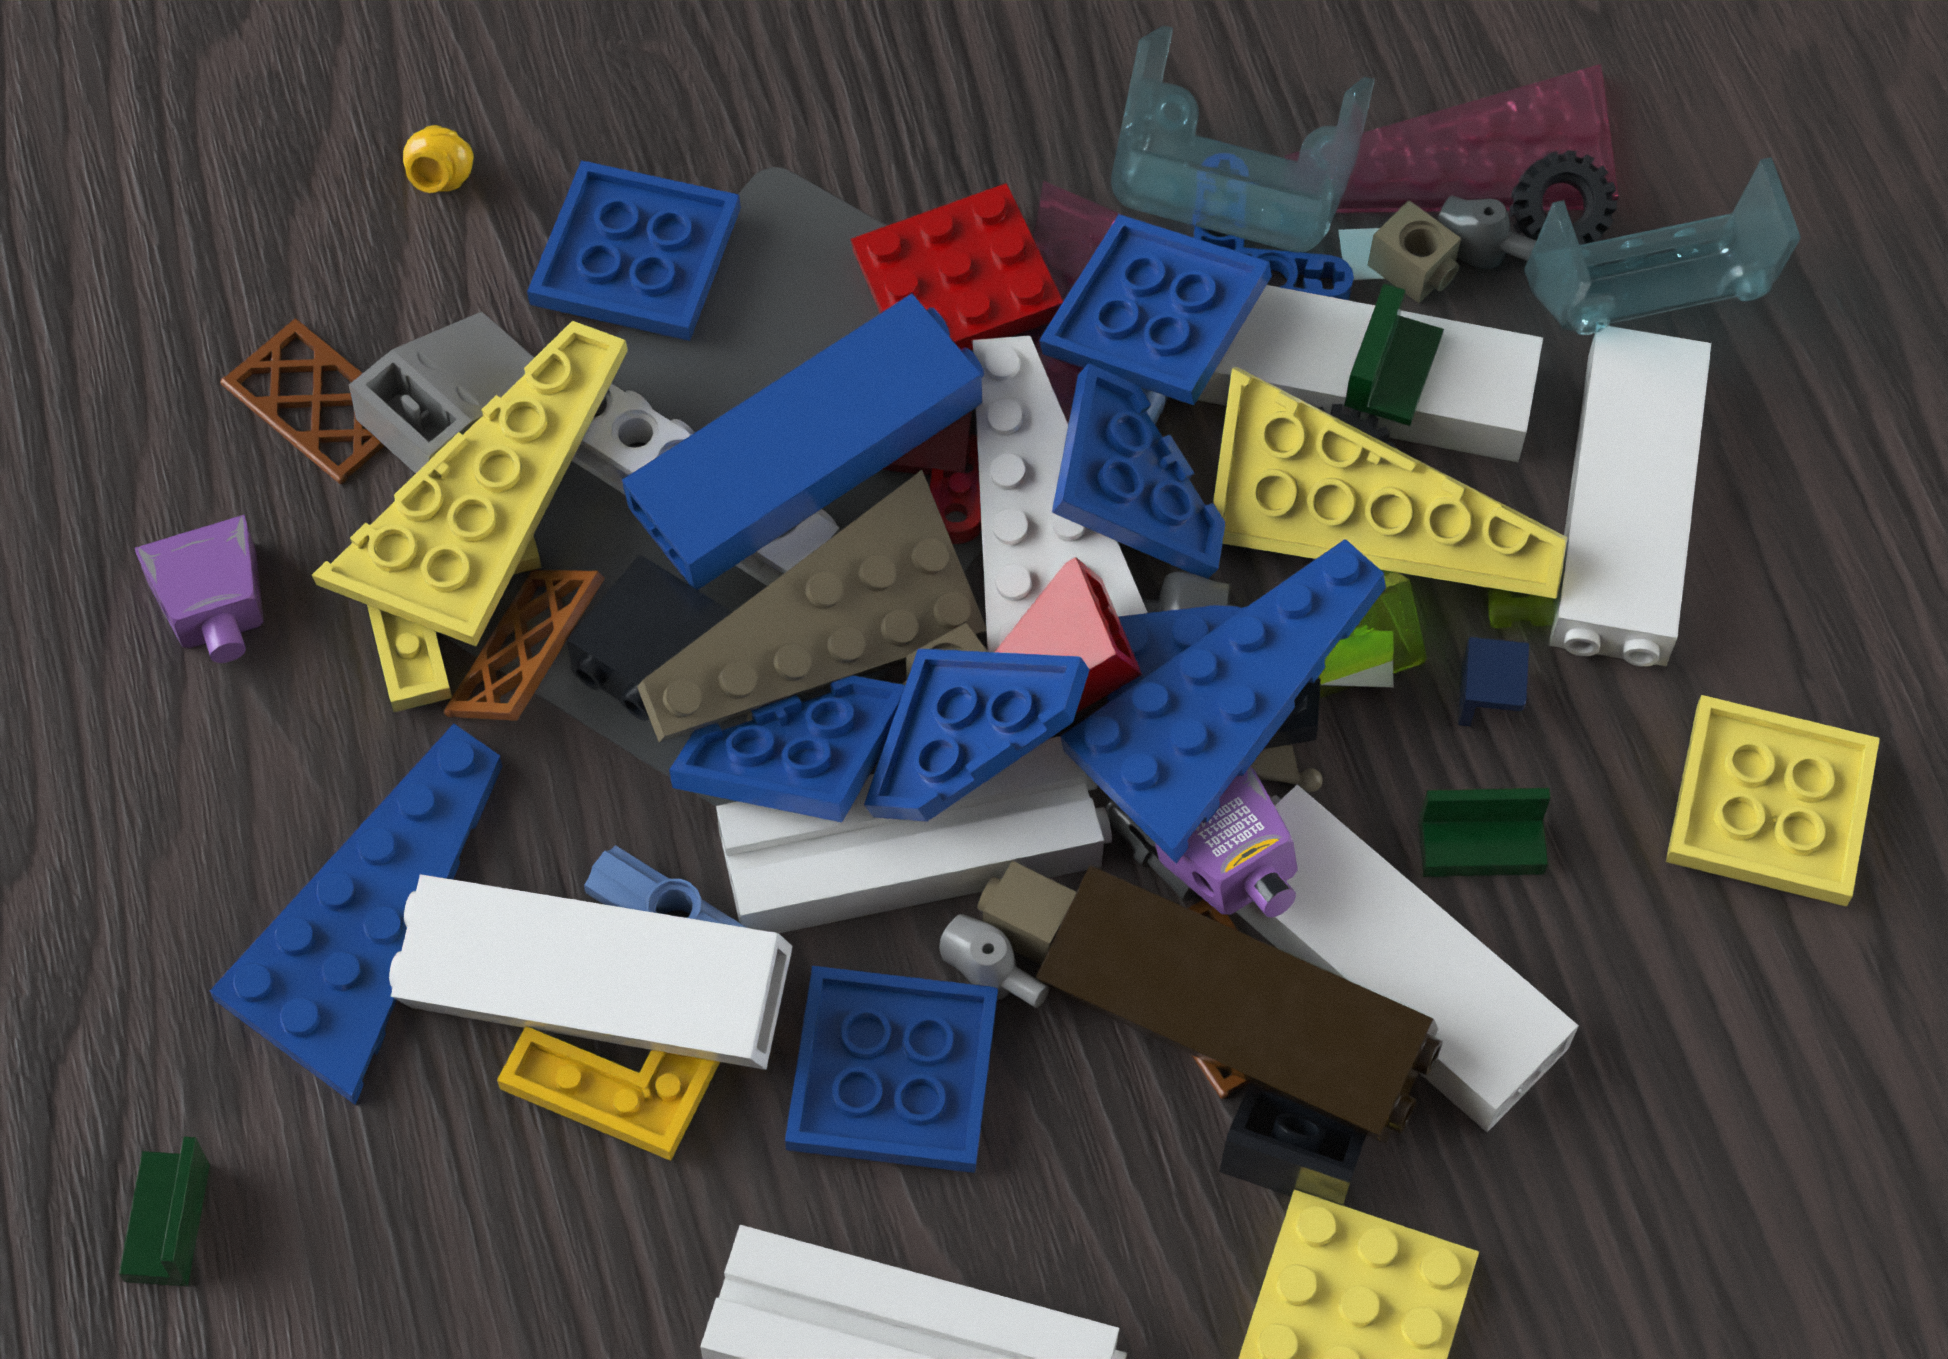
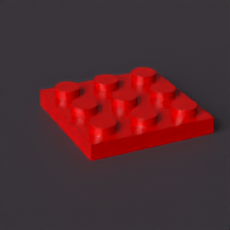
(965, 262)

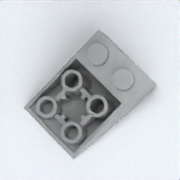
(436, 386)

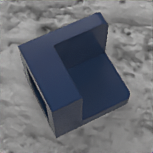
(1492, 677)

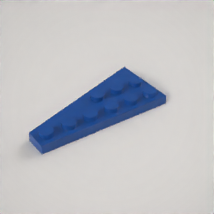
(1212, 709)
(324, 964)

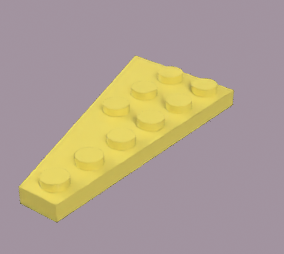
(1308, 481)
(475, 505)

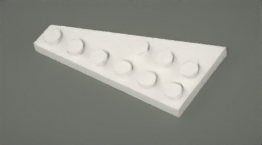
(1019, 469)

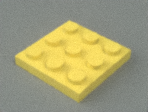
(1773, 800)
(1357, 1288)

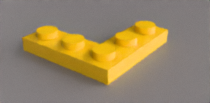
(638, 1108)

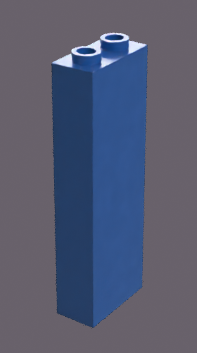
(804, 440)

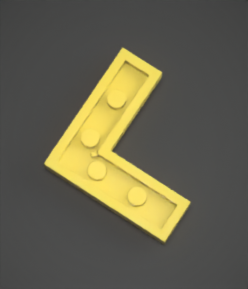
(413, 655)

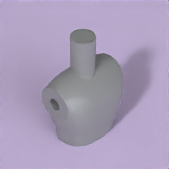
(988, 959)

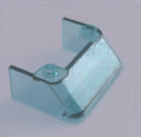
(1225, 186)
(1665, 266)

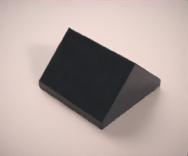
(1290, 1147)

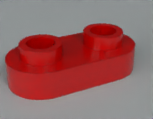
(960, 494)

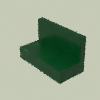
(1392, 361)
(1483, 832)
(165, 1216)

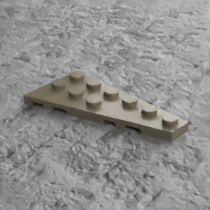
(836, 614)

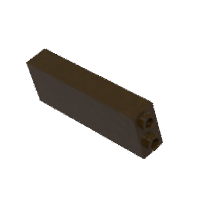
(1241, 1005)

